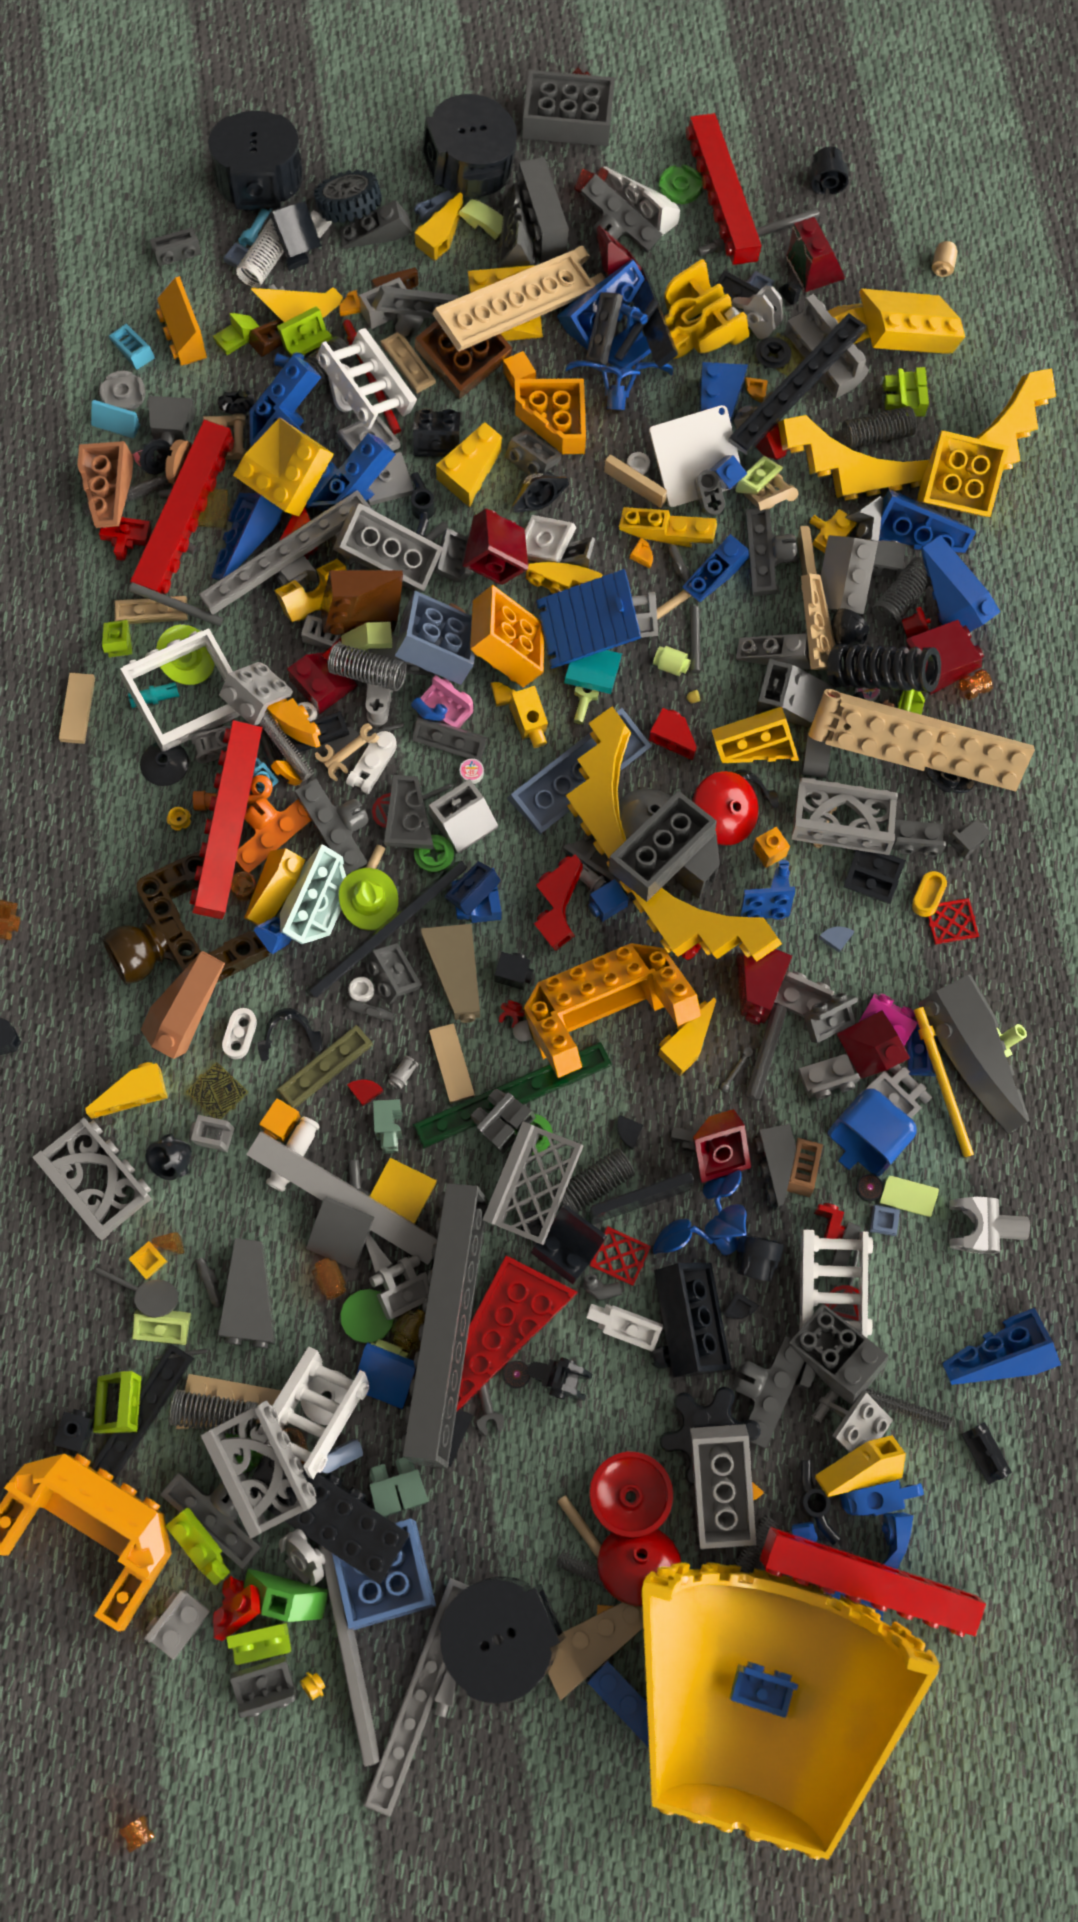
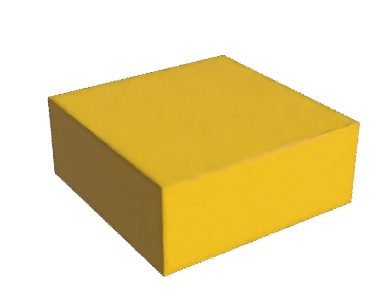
(147, 1260)

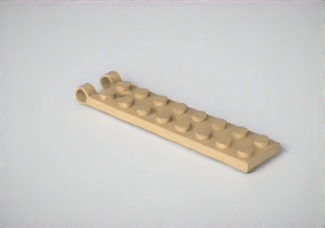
(516, 299)

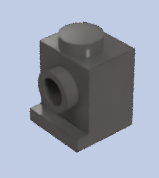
(969, 837)

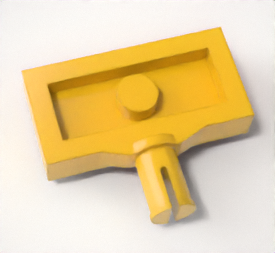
(836, 526)

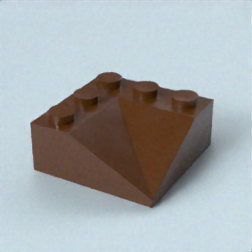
(465, 368)
(360, 598)

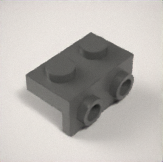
(175, 246)
(452, 557)
(830, 1017)
(263, 1687)

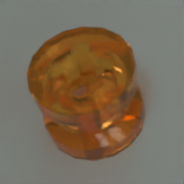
(241, 881)
(136, 1833)

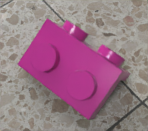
(902, 1018)

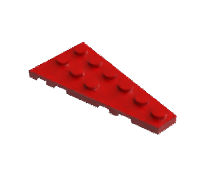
(506, 1320)

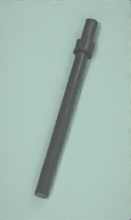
(718, 245)

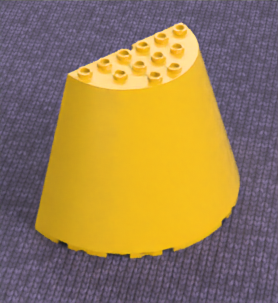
(751, 1769)

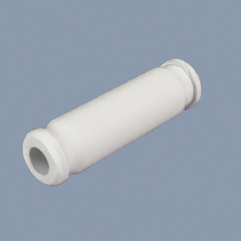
(298, 1142)

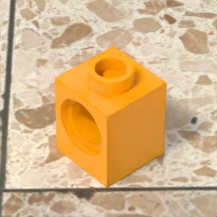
(518, 367)
(771, 847)
(279, 1120)

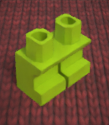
(909, 391)

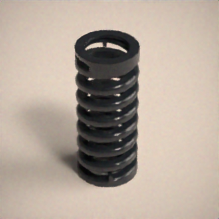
(884, 675)

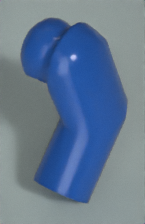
(281, 360)

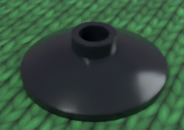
(164, 773)
(949, 782)

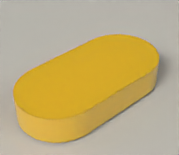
(929, 894)

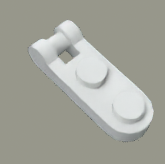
(373, 762)

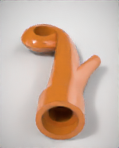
(202, 799)

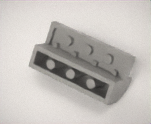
(809, 330)

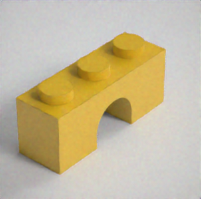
(297, 602)

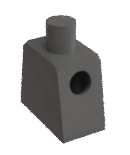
(171, 417)

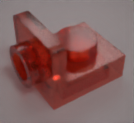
(585, 176)

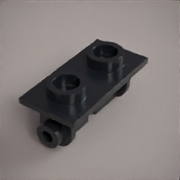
(986, 1453)

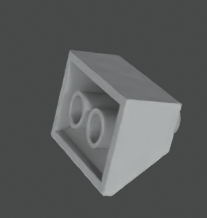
(847, 572)

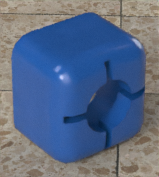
(872, 1132)

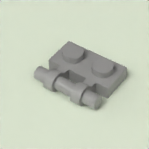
(890, 1088)
(404, 1296)

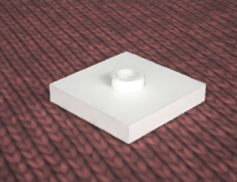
(547, 538)

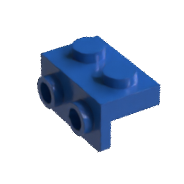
(763, 1690)

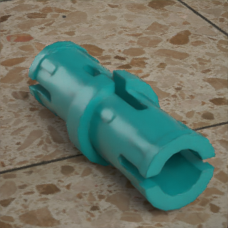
(157, 694)

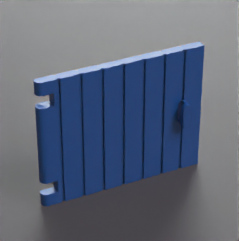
(588, 618)

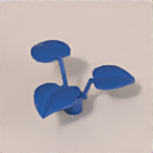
(617, 395)
(720, 1230)

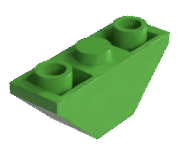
(287, 1598)

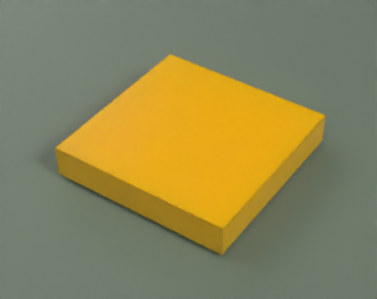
(403, 1190)

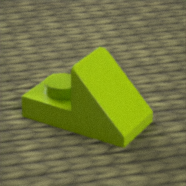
(236, 334)
(117, 638)

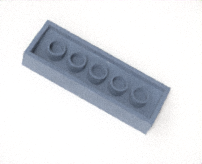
(544, 797)

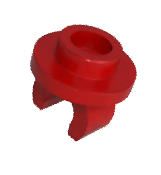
(512, 1009)

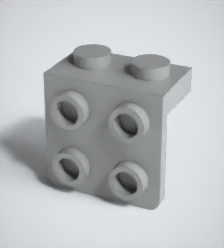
(253, 690)

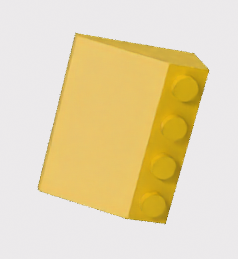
(911, 321)

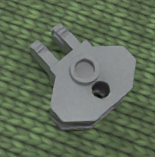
(760, 311)

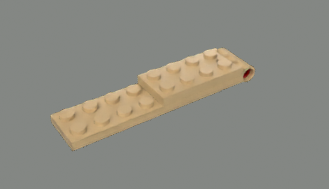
(918, 740)

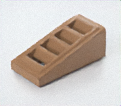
(802, 1183)

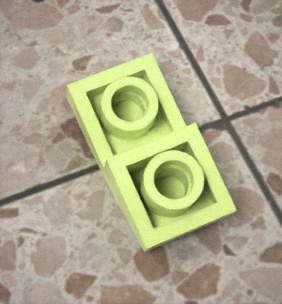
(480, 214)

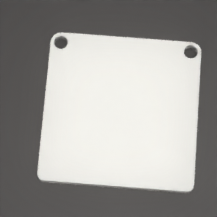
(688, 448)

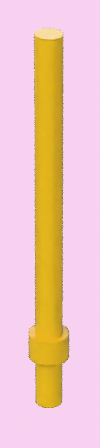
(927, 1033)

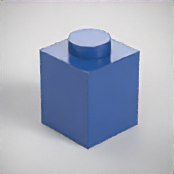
(729, 471)
(608, 900)

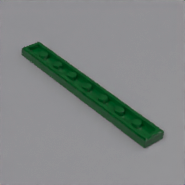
(524, 1089)

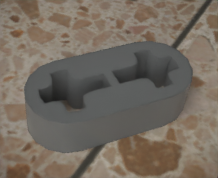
(842, 1256)

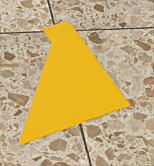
(293, 303)

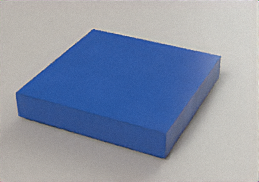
(387, 1375)

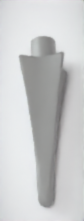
(377, 1257)
(445, 1695)

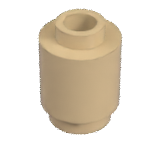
(944, 259)

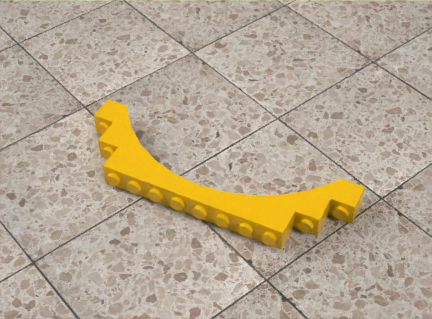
(861, 473)
(675, 920)

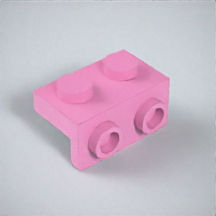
(458, 704)

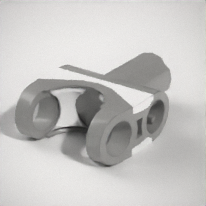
(988, 1225)

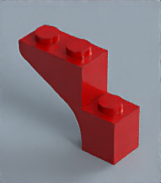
(558, 889)

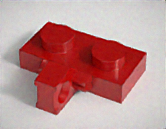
(126, 535)
(237, 1609)

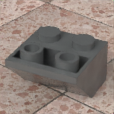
(701, 869)

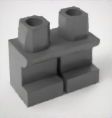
(507, 1110)

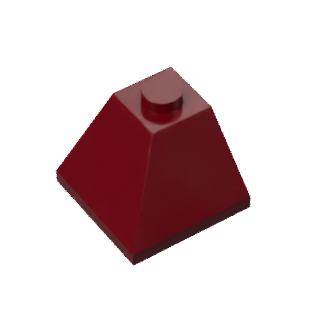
(612, 252)
(873, 1045)
(721, 1146)

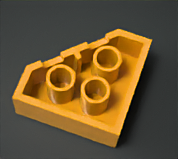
(554, 411)

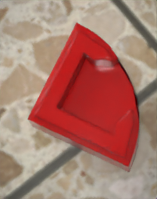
(364, 1090)

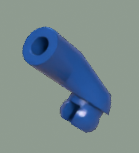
(437, 713)

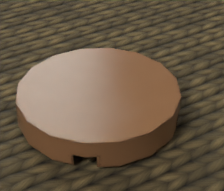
(176, 460)

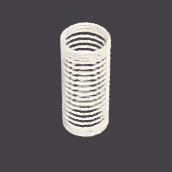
(254, 269)

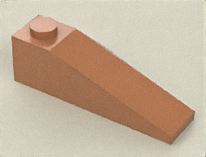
(106, 479)
(179, 1009)

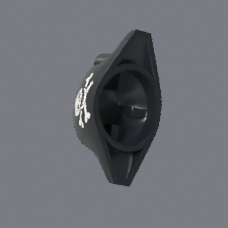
(538, 491)

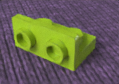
(260, 1644)

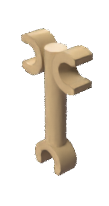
(333, 760)

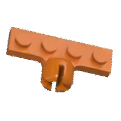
(270, 829)

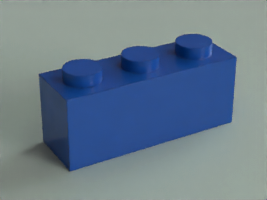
(621, 1699)

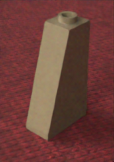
(454, 964)

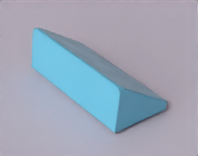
(114, 419)

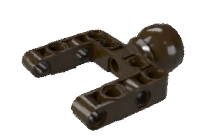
(164, 936)

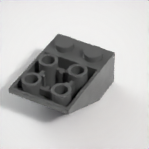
(793, 690)
(839, 1354)

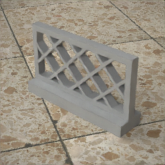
(511, 1180)

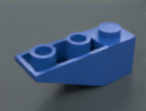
(717, 568)

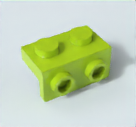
(304, 332)

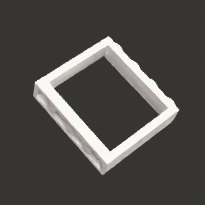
(158, 658)

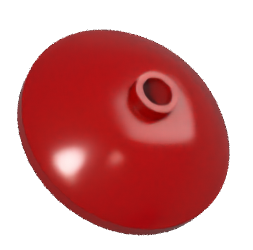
(716, 798)
(634, 1474)
(624, 1572)

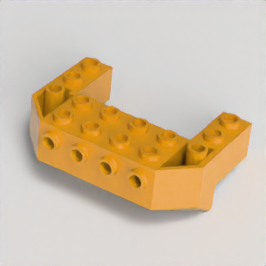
(601, 989)
(100, 1511)

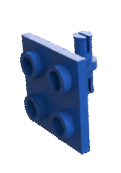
(639, 348)
(773, 901)

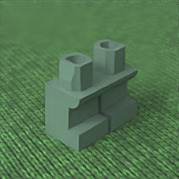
(384, 1124)
(409, 1485)

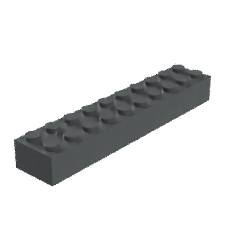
(445, 1327)

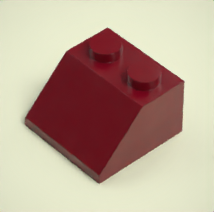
(316, 683)

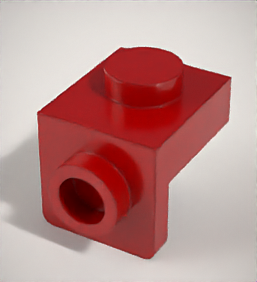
(834, 1228)

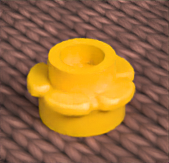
(175, 813)
(312, 1685)

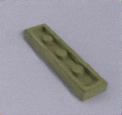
(324, 1067)

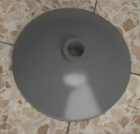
(637, 806)

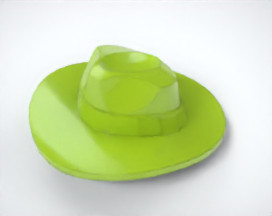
(190, 668)
(368, 898)

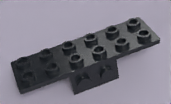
(342, 1522)

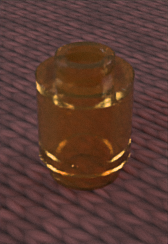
(329, 1278)

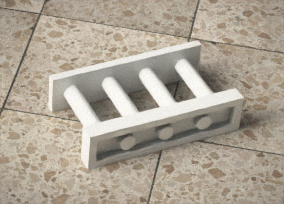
(381, 369)
(811, 1270)
(297, 1390)

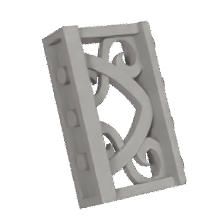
(861, 800)
(94, 1213)
(239, 1488)

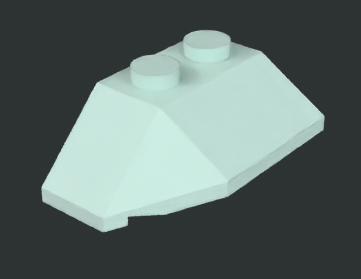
(314, 900)

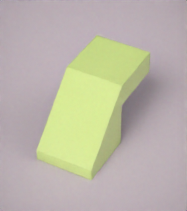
(369, 636)

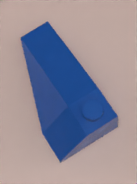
(581, 313)
(252, 521)
(918, 524)
(956, 588)
(1015, 1351)

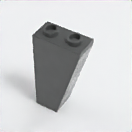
(247, 1301)

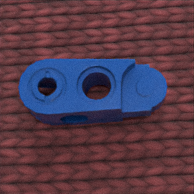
(879, 1498)

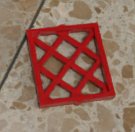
(971, 918)
(639, 1265)

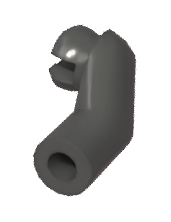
(598, 1289)

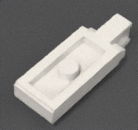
(626, 1325)

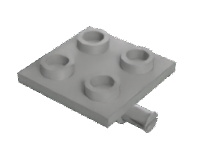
(860, 1424)

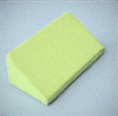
(758, 476)
(908, 1196)
(166, 1329)

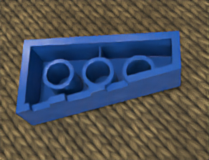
(721, 386)

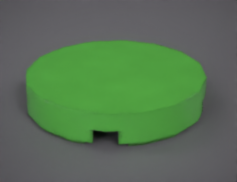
(685, 189)
(364, 1317)

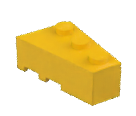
(469, 463)
(756, 738)

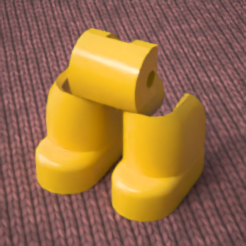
(689, 296)

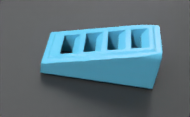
(141, 355)

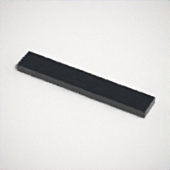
(656, 329)
(152, 1399)

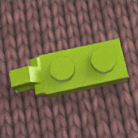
(198, 1545)

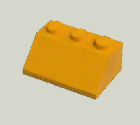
(180, 324)

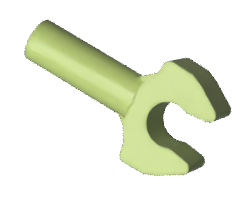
(584, 699)

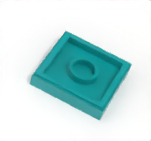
(595, 671)

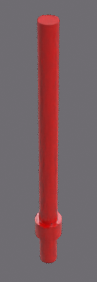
(389, 415)

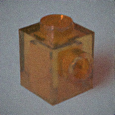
(8, 920)

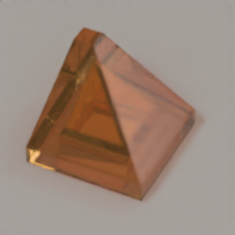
(170, 1242)

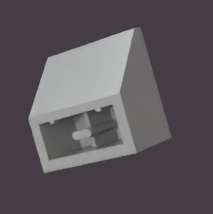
(463, 816)

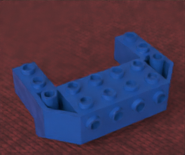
(336, 483)

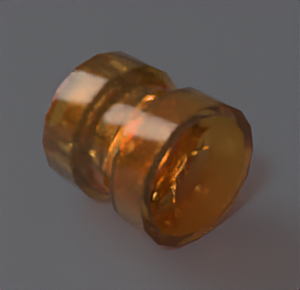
(978, 683)

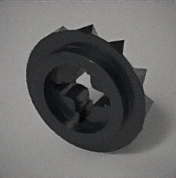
(773, 345)
(242, 402)
(148, 463)

